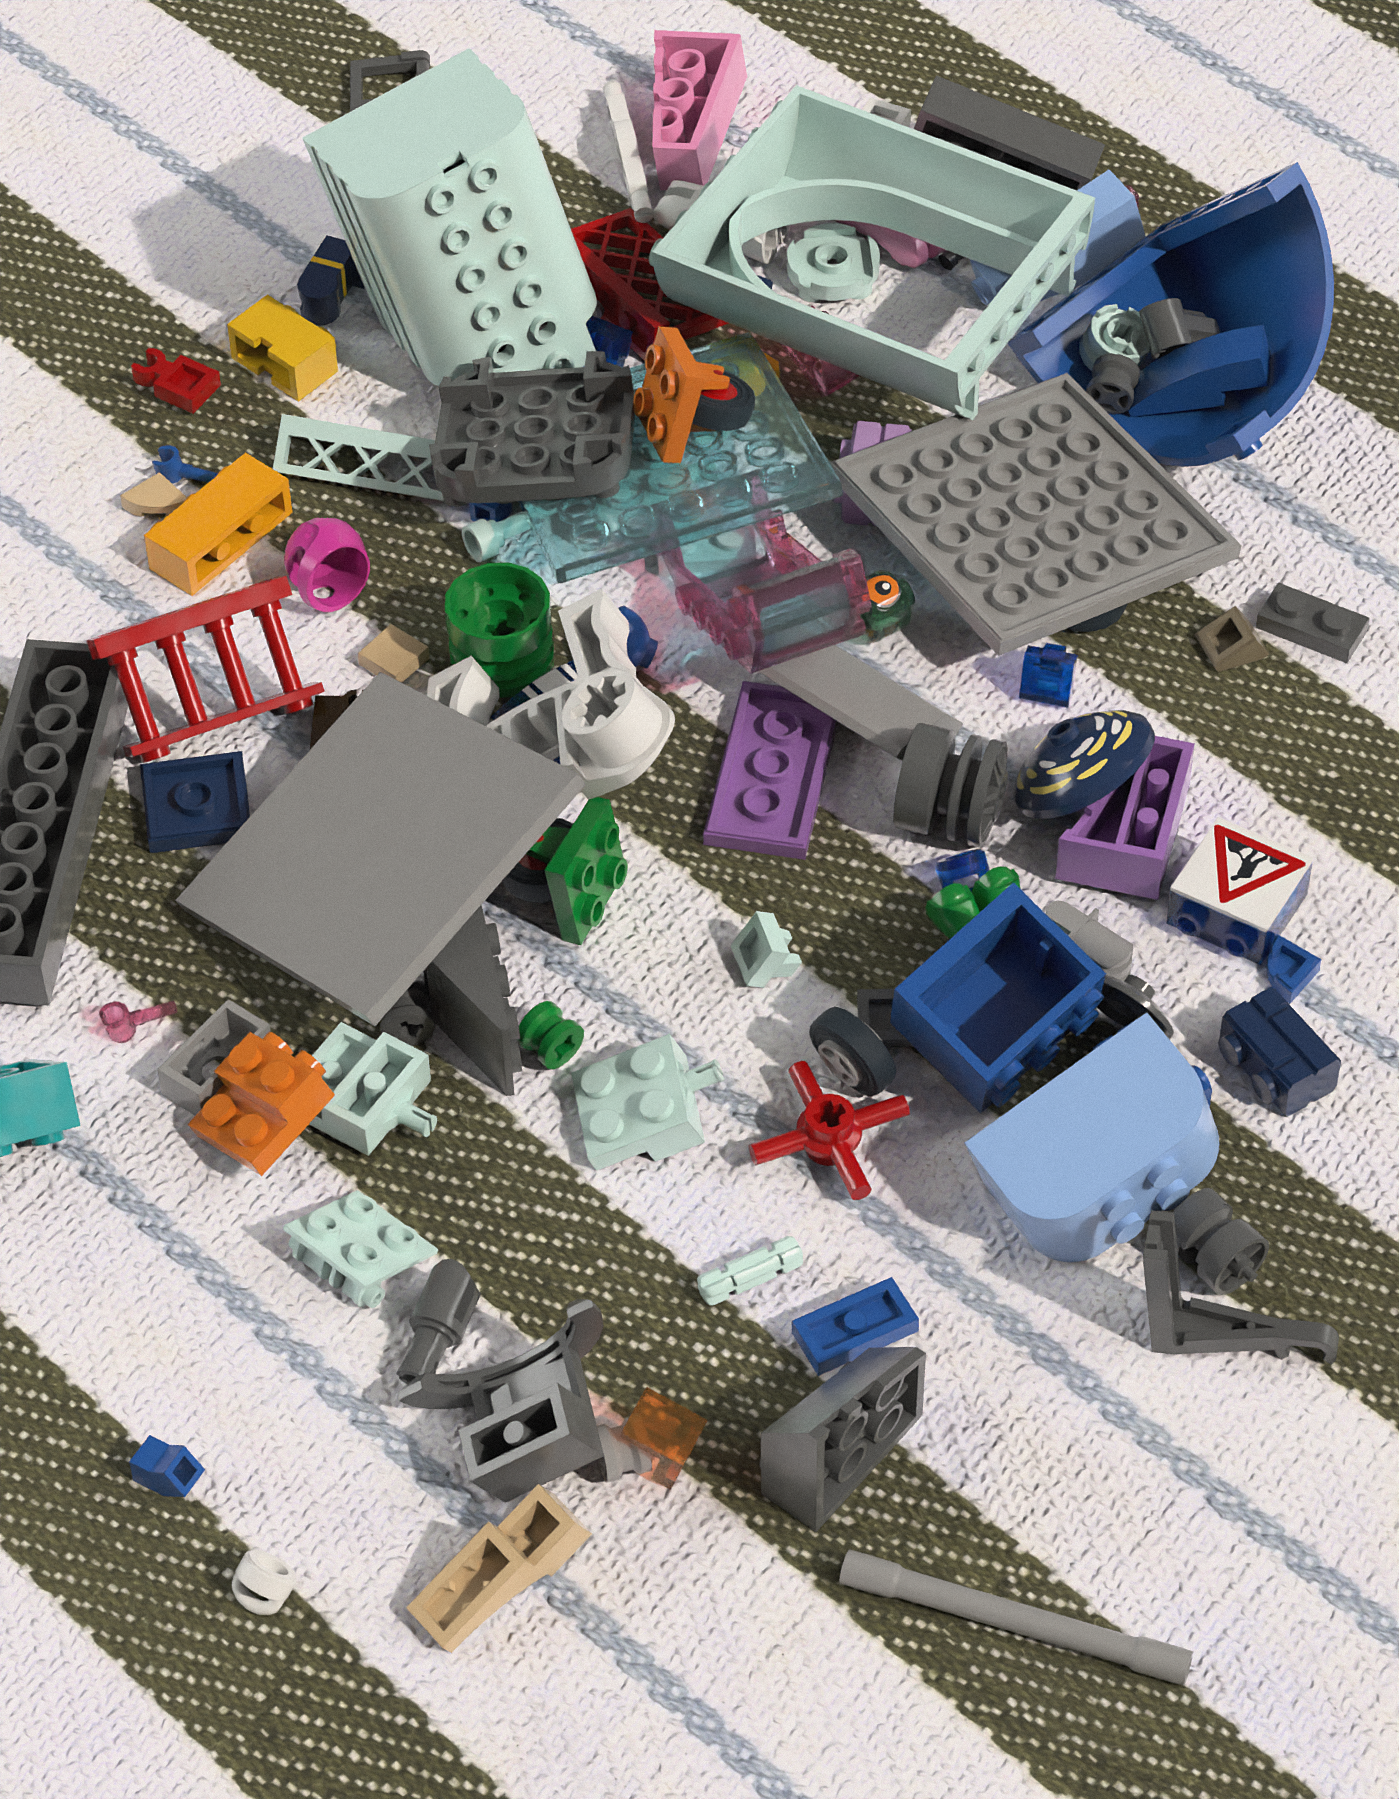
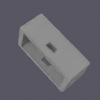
(182, 1072)

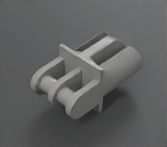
(1101, 944)

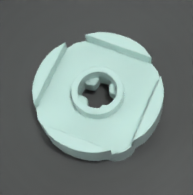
(850, 278)

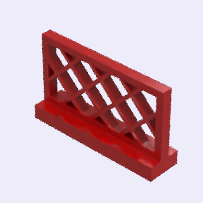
(619, 291)

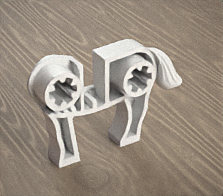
(597, 724)

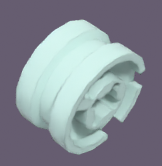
(1115, 333)

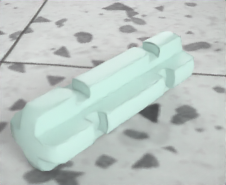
(750, 1270)

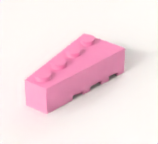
(694, 101)

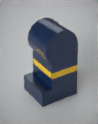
(327, 281)

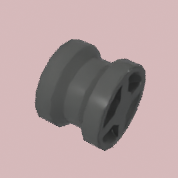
(1113, 382)
(409, 1017)

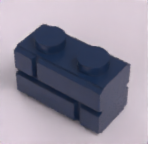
(1278, 1052)

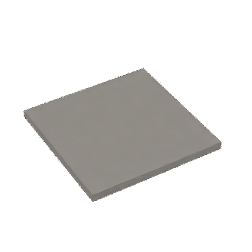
(1034, 513)
(379, 846)

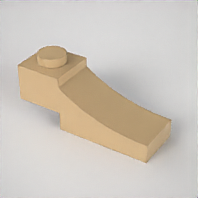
(498, 1566)

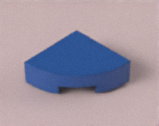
(1290, 967)

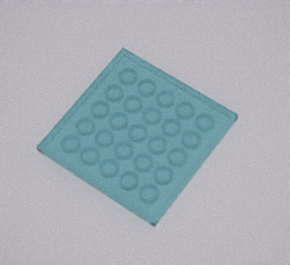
(717, 488)

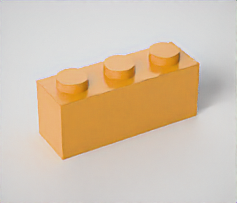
(218, 523)

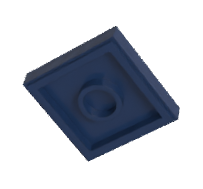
(194, 801)

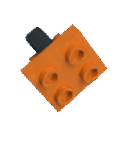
(687, 396)

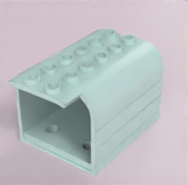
(457, 224)

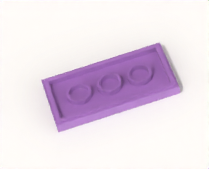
(770, 773)

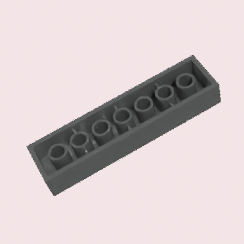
(53, 782)

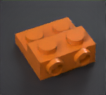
(263, 1101)

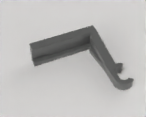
(1210, 1327)

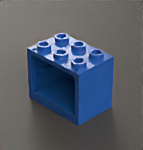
(998, 999)

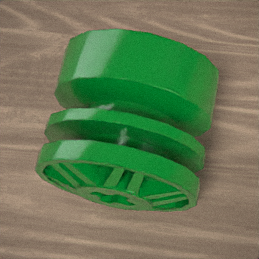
(503, 622)

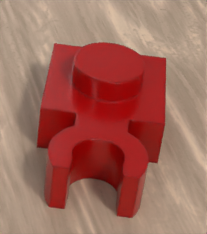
(180, 383)

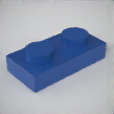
(854, 1324)

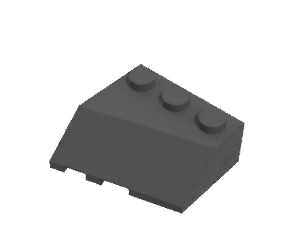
(841, 1432)

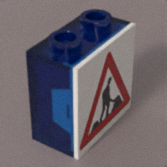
(1239, 890)

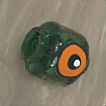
(889, 607)

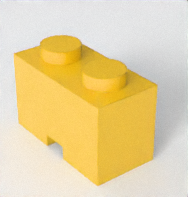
(284, 345)

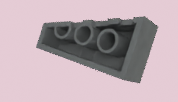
(1008, 134)

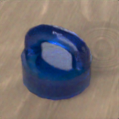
(961, 866)

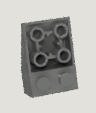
(469, 1002)

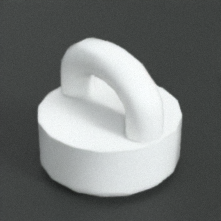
(265, 1576)

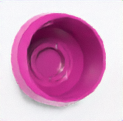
(330, 556)

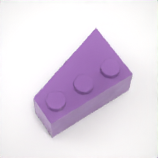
(1130, 833)

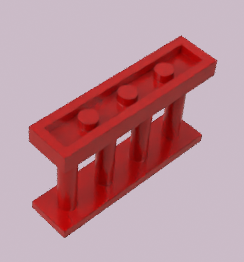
(168, 634)

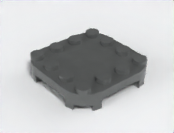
(534, 433)

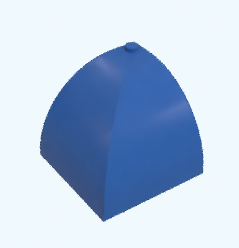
(1238, 260)

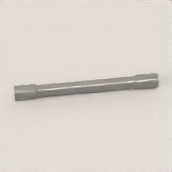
(1137, 1653)

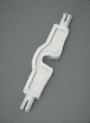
(628, 151)

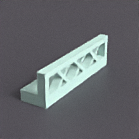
(361, 439)

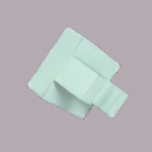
(763, 951)

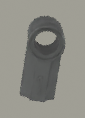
(1172, 327)

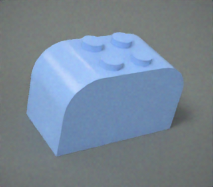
(1101, 1146)

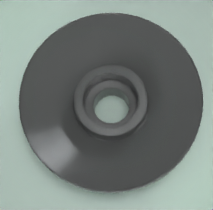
(1130, 1000)

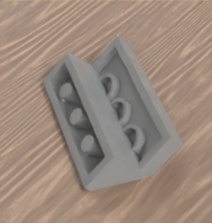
(859, 697)

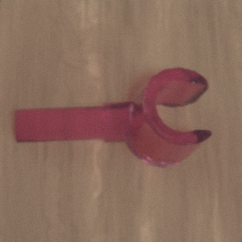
(122, 1023)

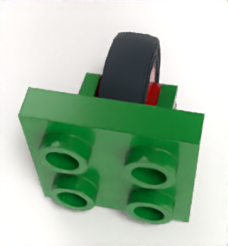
(573, 868)

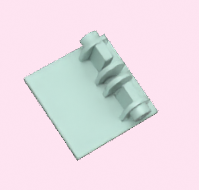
(356, 1246)

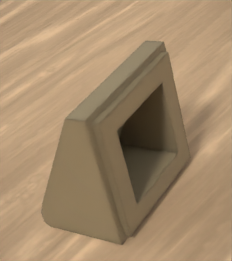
(1231, 641)

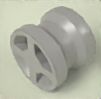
(619, 1454)

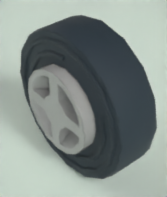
(852, 1051)

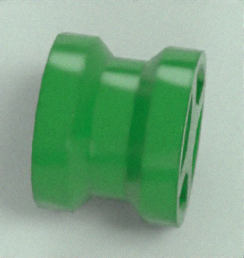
(550, 1035)

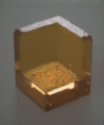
(665, 1432)

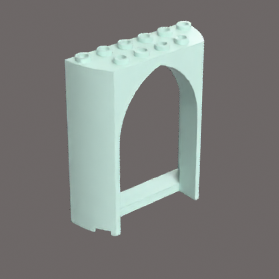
(850, 165)

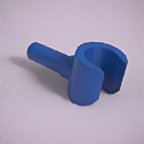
(175, 470)

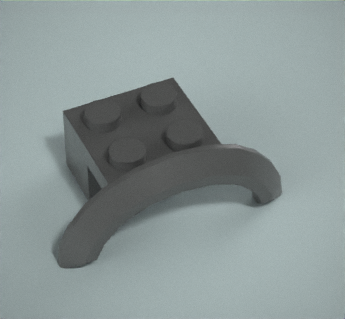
(528, 1410)

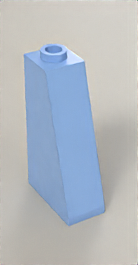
(1113, 231)

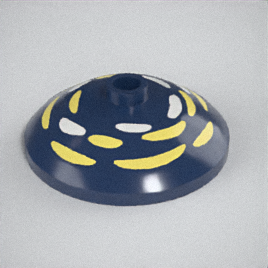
(1082, 762)

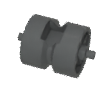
(1223, 1247)

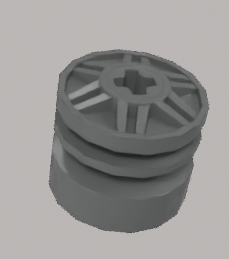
(948, 784)

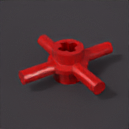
(829, 1130)

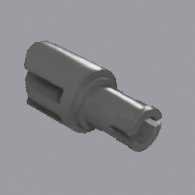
(439, 1318)

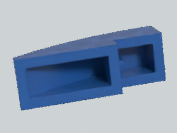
(1203, 372)

